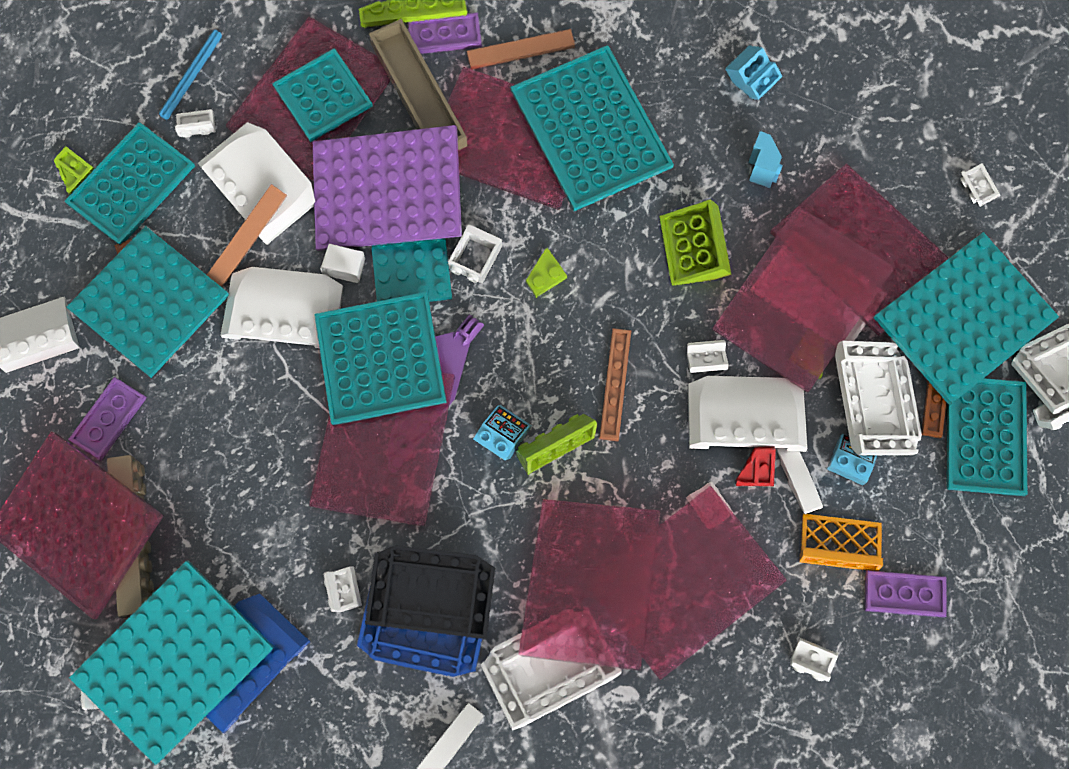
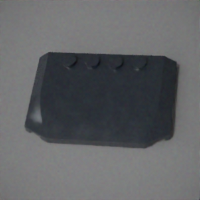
(431, 591)

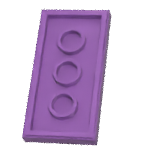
(446, 33)
(107, 418)
(905, 593)

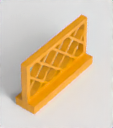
(837, 558)

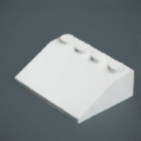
(36, 335)

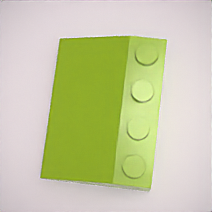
(695, 244)
(556, 443)

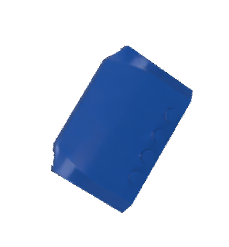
(287, 643)
(419, 649)

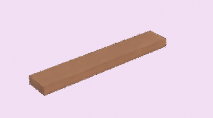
(520, 49)
(247, 235)
(615, 385)

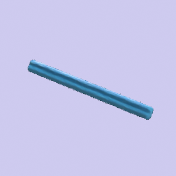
(190, 74)

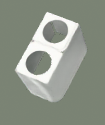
(343, 263)

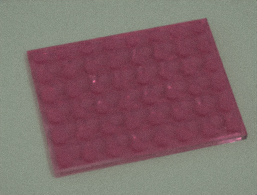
(268, 111)
(499, 140)
(872, 222)
(803, 299)
(382, 463)
(75, 524)
(702, 580)
(590, 584)

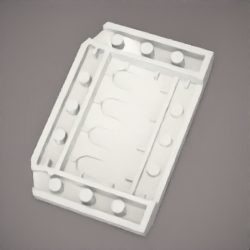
(248, 166)
(278, 305)
(1046, 368)
(878, 398)
(746, 413)
(537, 686)

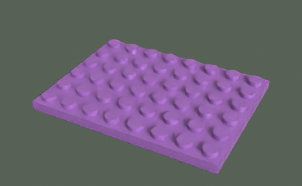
(387, 188)

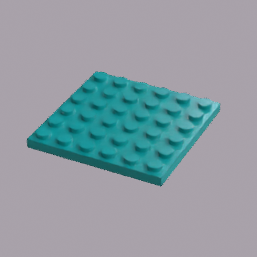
(148, 301)
(380, 358)

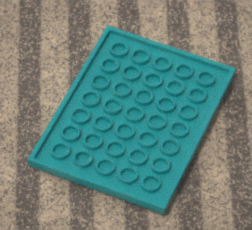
(591, 128)
(966, 318)
(171, 662)

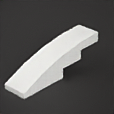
(799, 480)
(452, 739)

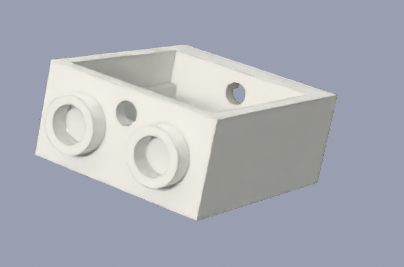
(482, 238)

